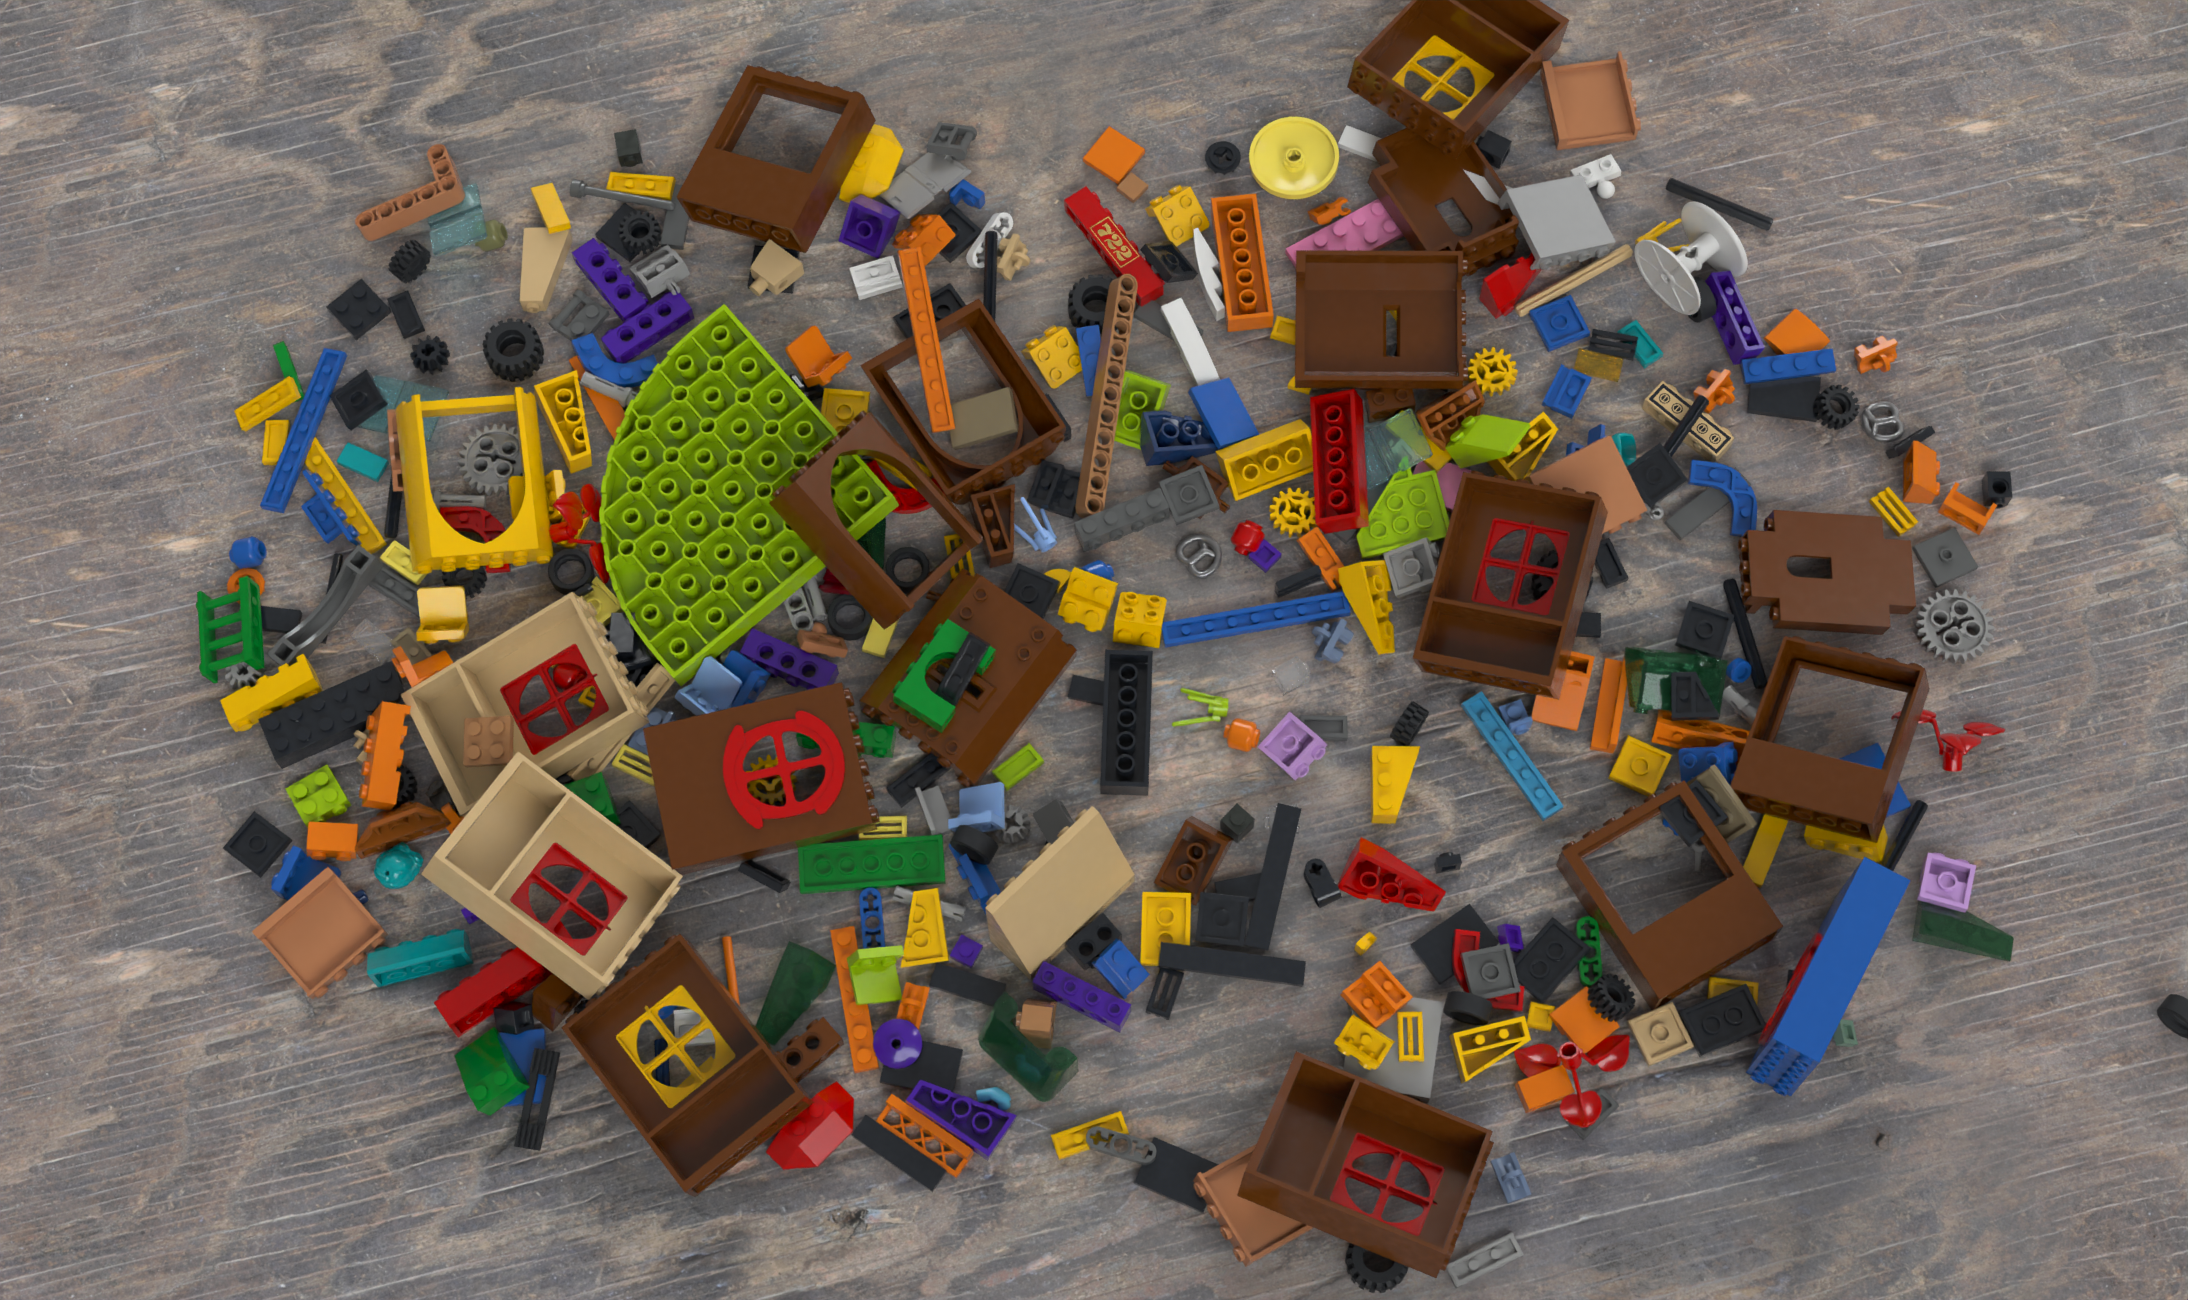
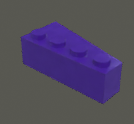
(969, 1121)

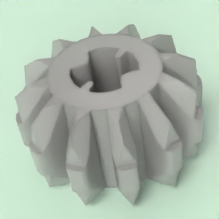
(238, 679)

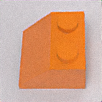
(1920, 474)

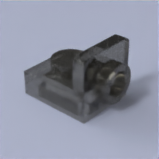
(439, 795)

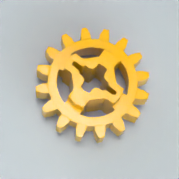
(1488, 362)
(1291, 521)
(771, 789)

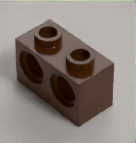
(1387, 403)

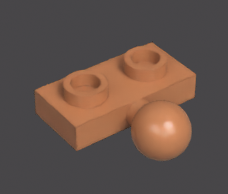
(820, 642)

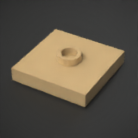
(1660, 1034)

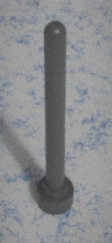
(579, 189)

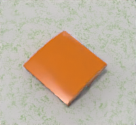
(1796, 335)
(1376, 995)
(1581, 1023)

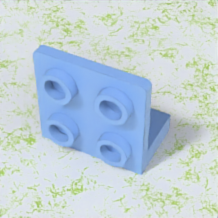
(981, 808)

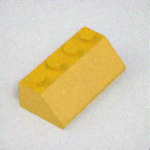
(1267, 459)

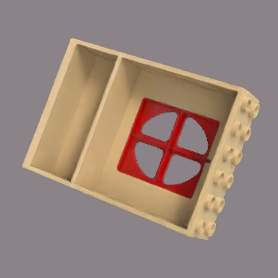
(492, 684)
(538, 823)

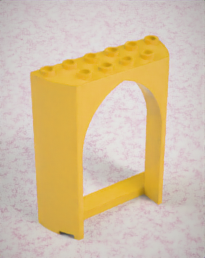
(431, 539)

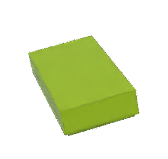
(1018, 766)

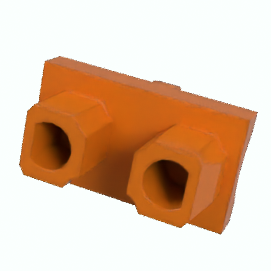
(1877, 357)
(1719, 390)
(913, 1003)

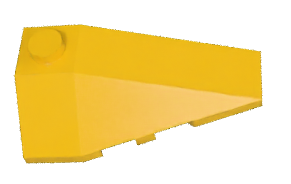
(1367, 590)

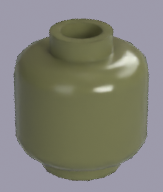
(496, 236)

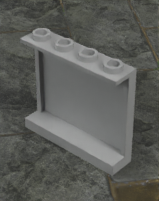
(1559, 221)
(1405, 1077)

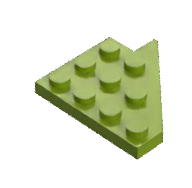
(1404, 514)

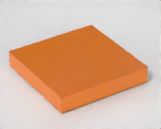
(1114, 155)

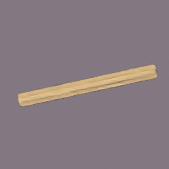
(1573, 280)

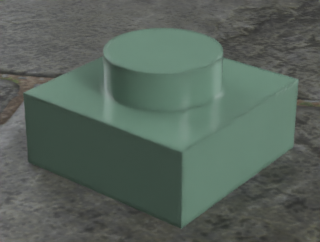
(1845, 1034)

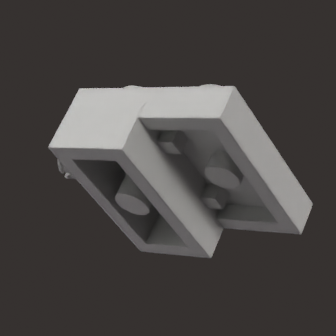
(660, 271)

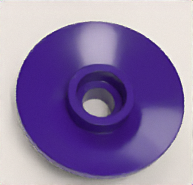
(910, 1043)

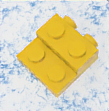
(1087, 600)

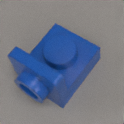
(971, 195)

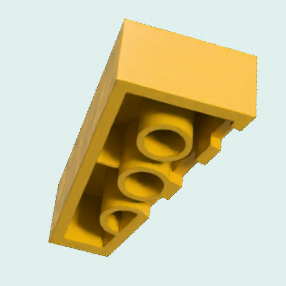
(564, 414)
(271, 694)

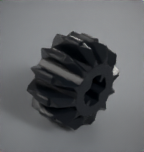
(422, 352)

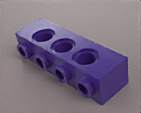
(593, 253)
(1733, 319)
(643, 339)
(760, 643)
(1081, 996)

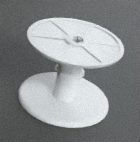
(1710, 241)

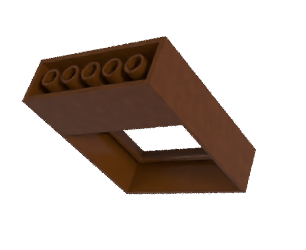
(764, 197)
(1814, 786)
(1690, 940)

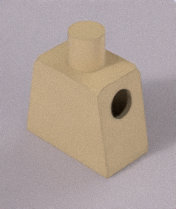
(774, 270)

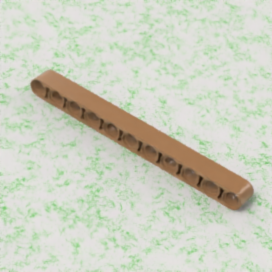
(1099, 403)

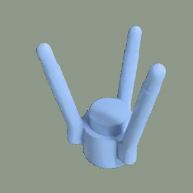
(1044, 538)

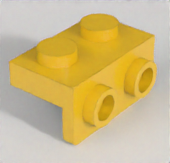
(1363, 1043)

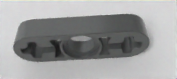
(1101, 1147)

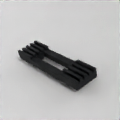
(531, 1135)

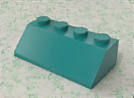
(419, 958)

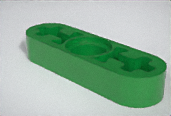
(287, 365)
(1594, 934)

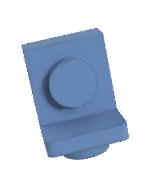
(1515, 717)

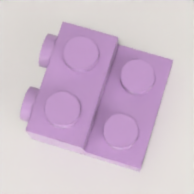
(1293, 746)
(1946, 881)

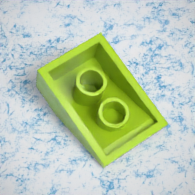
(1138, 396)
(1485, 439)

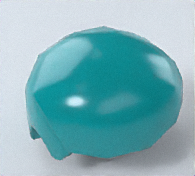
(1626, 446)

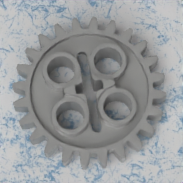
(490, 478)
(1965, 644)

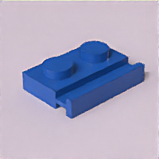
(1566, 391)
(1120, 968)

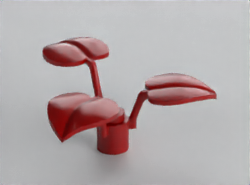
(571, 509)
(1957, 744)
(1585, 1107)

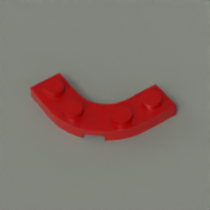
(909, 500)
(477, 521)
(1469, 941)

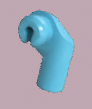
(995, 1094)

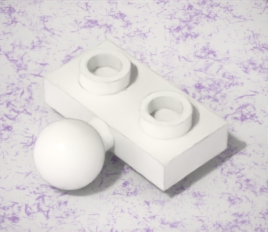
(1599, 173)

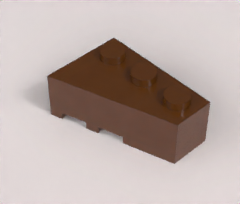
(994, 520)
(554, 1001)

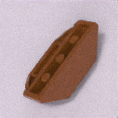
(1445, 414)
(397, 826)

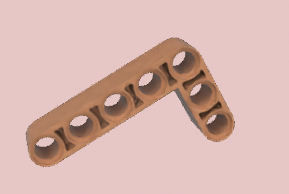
(418, 203)

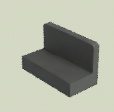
(1052, 819)

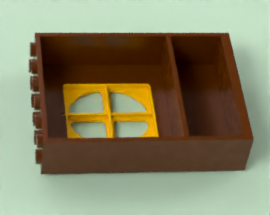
(1492, 38)
(726, 1111)

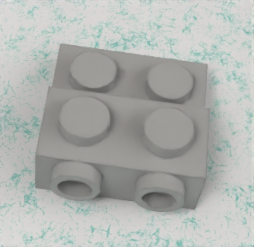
(1412, 567)

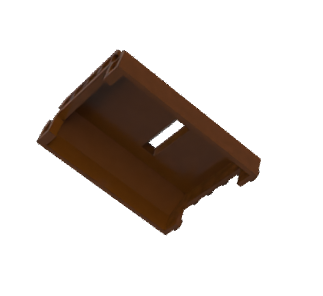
(1343, 319)
(1024, 670)

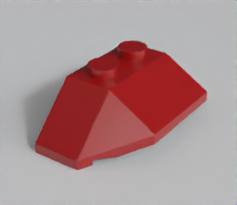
(815, 1131)

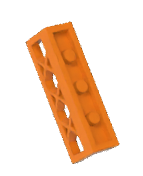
(1609, 706)
(1702, 733)
(930, 1128)

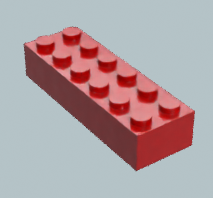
(1339, 461)
(491, 987)

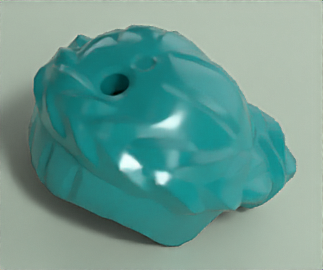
(400, 863)

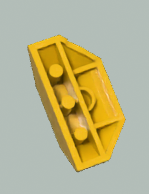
(874, 165)

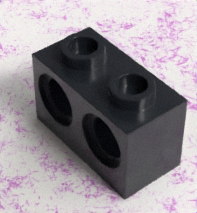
(1089, 938)

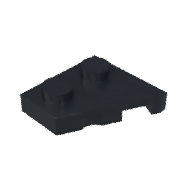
(1690, 698)

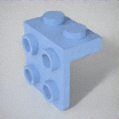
(711, 689)

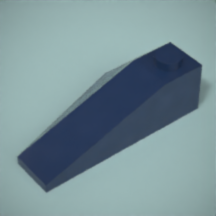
(1173, 438)

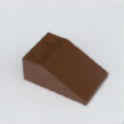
(1193, 859)

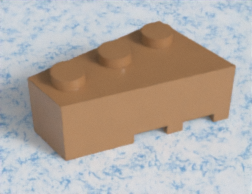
(1037, 1021)

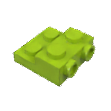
(318, 796)

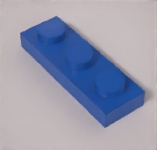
(1089, 345)

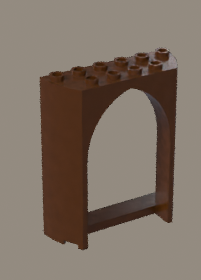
(1039, 424)
(811, 514)

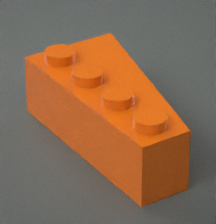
(383, 755)

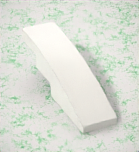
(1207, 269)
(1189, 342)

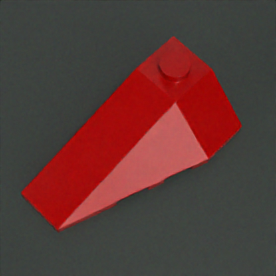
(1507, 285)
(1382, 876)

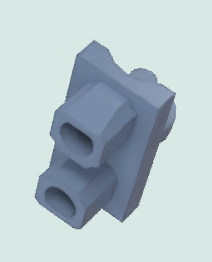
(1337, 632)
(1510, 1178)

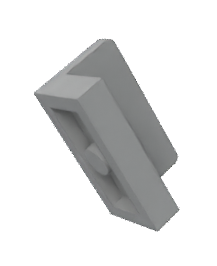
(934, 810)

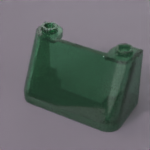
(1650, 676)
(1038, 1073)

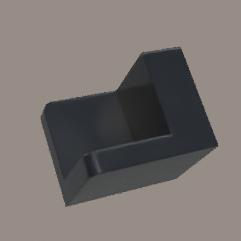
(513, 1017)

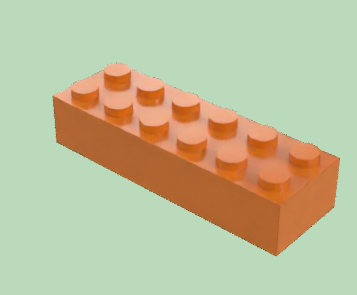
(1242, 262)

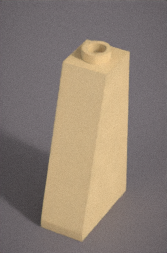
(541, 266)

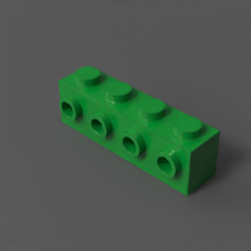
(877, 740)

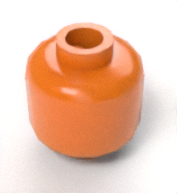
(1242, 735)

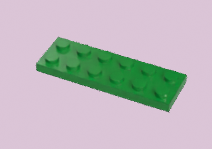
(871, 864)

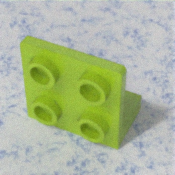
(875, 974)

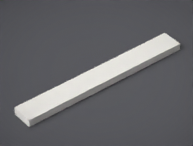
(1363, 145)

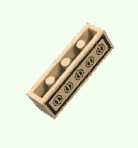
(1705, 436)

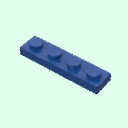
(1788, 366)

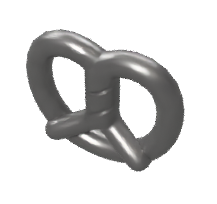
(1881, 422)
(1200, 554)

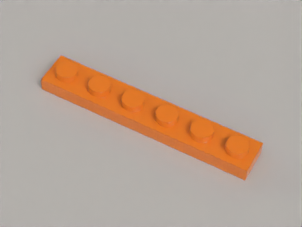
(856, 1016)

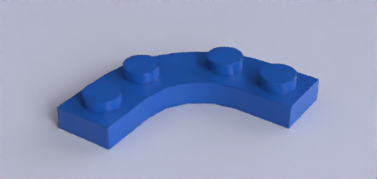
(596, 363)
(1733, 486)

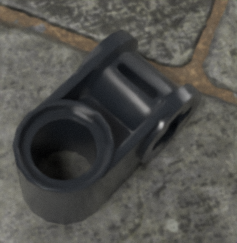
(1322, 887)

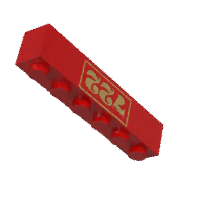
(1112, 244)

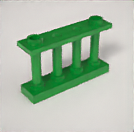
(250, 633)

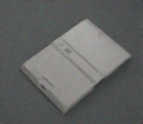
(923, 180)

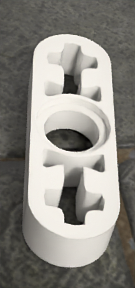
(979, 244)

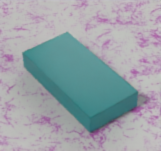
(1646, 350)
(362, 462)

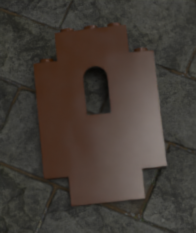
(1420, 176)
(1867, 573)

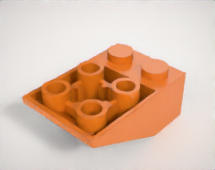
(1568, 709)

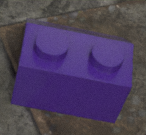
(868, 225)

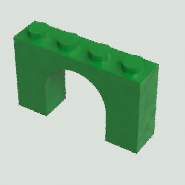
(915, 694)

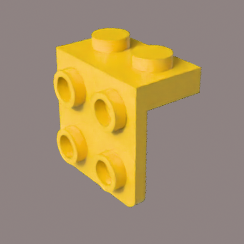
(1178, 214)
(1054, 355)
(554, 487)
(442, 614)
(1139, 619)

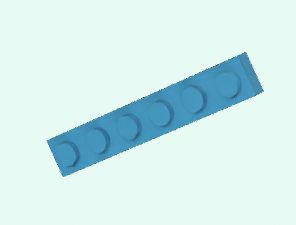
(1512, 756)

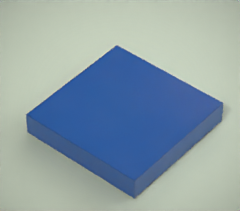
(1559, 323)

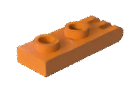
(1322, 554)

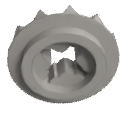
(1016, 833)

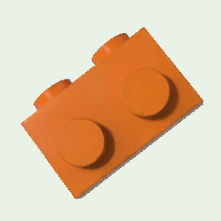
(927, 232)
(815, 359)
(422, 670)

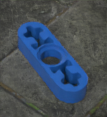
(877, 904)

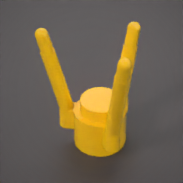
(1658, 230)

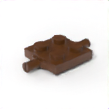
(1217, 483)

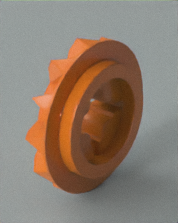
(233, 582)

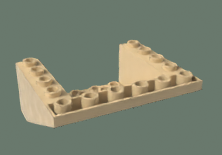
(1058, 893)

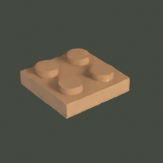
(488, 741)

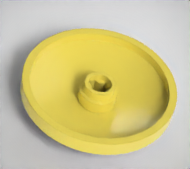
(1294, 157)

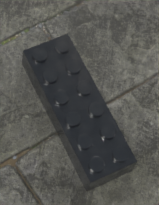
(330, 715)
(1126, 722)

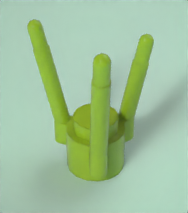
(1216, 705)

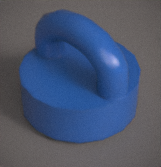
(1738, 670)

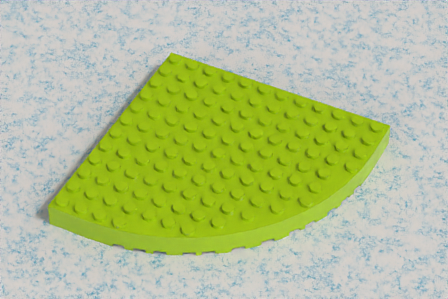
(693, 488)

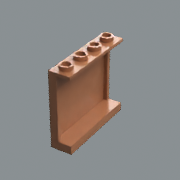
(1590, 103)
(1601, 471)
(321, 933)
(1248, 1226)

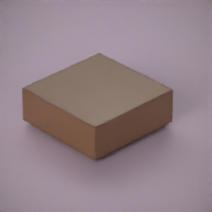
(1132, 187)

